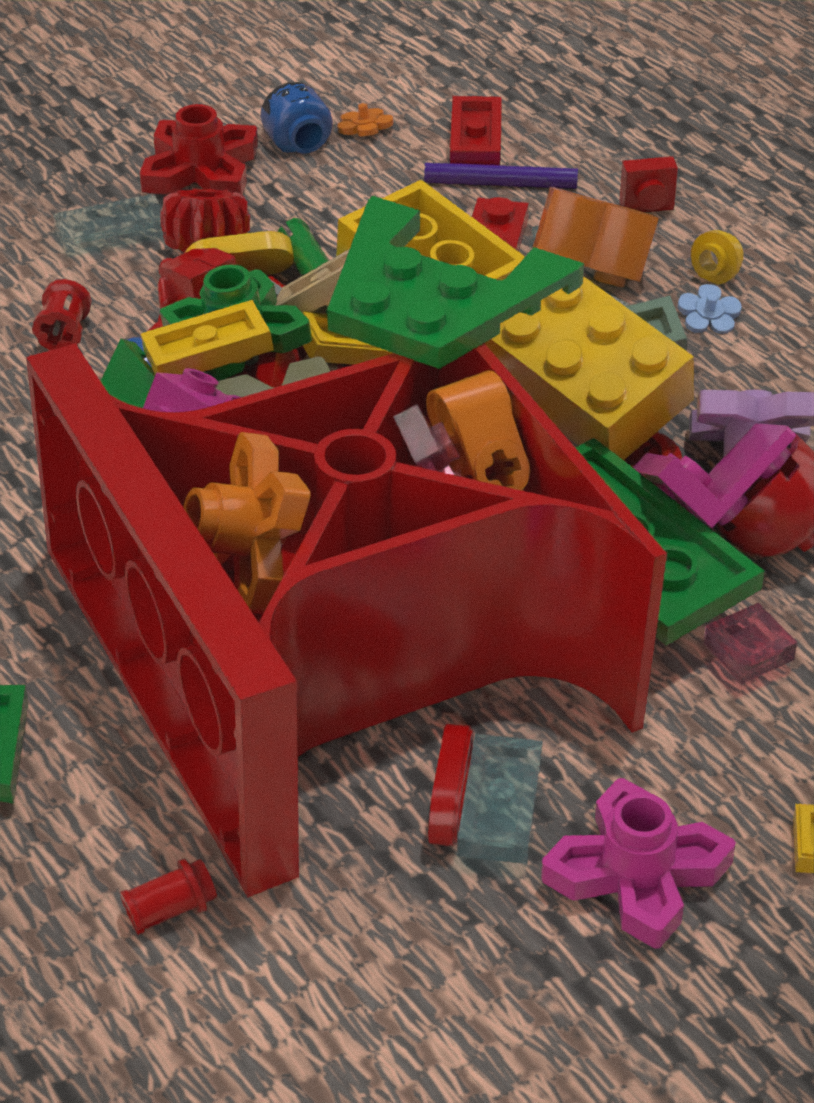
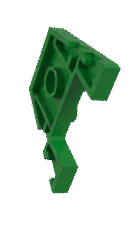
(427, 306)

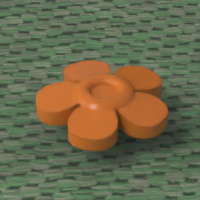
(365, 121)

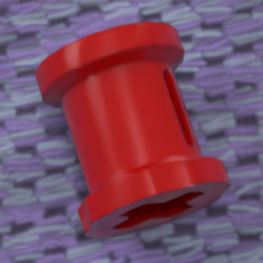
(53, 303)

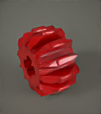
(202, 215)

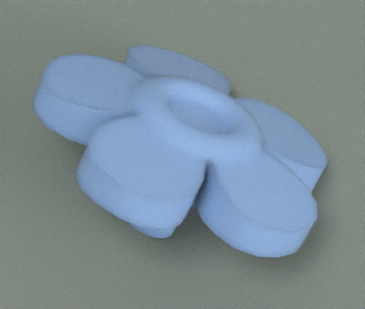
(708, 309)

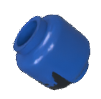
(296, 118)

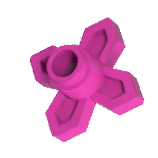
(641, 858)

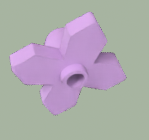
(731, 413)

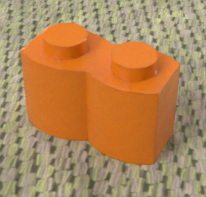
(597, 234)

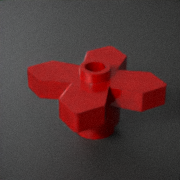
(198, 151)

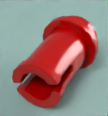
(169, 895)

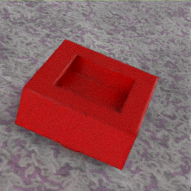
(649, 184)

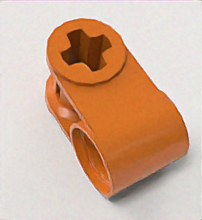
(482, 428)

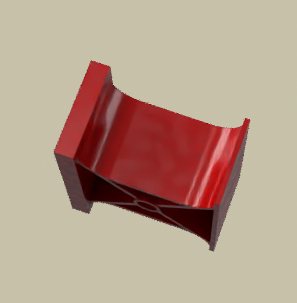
(387, 592)

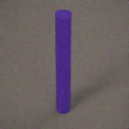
(501, 175)

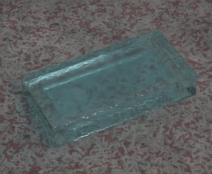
(109, 225)

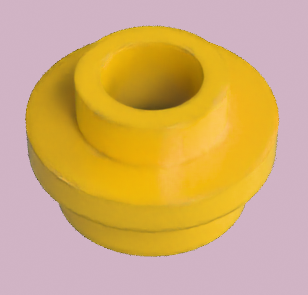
(728, 253)

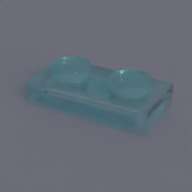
(500, 799)

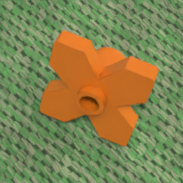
(251, 517)

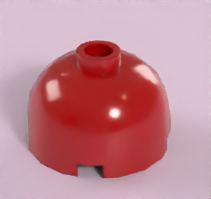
(778, 508)

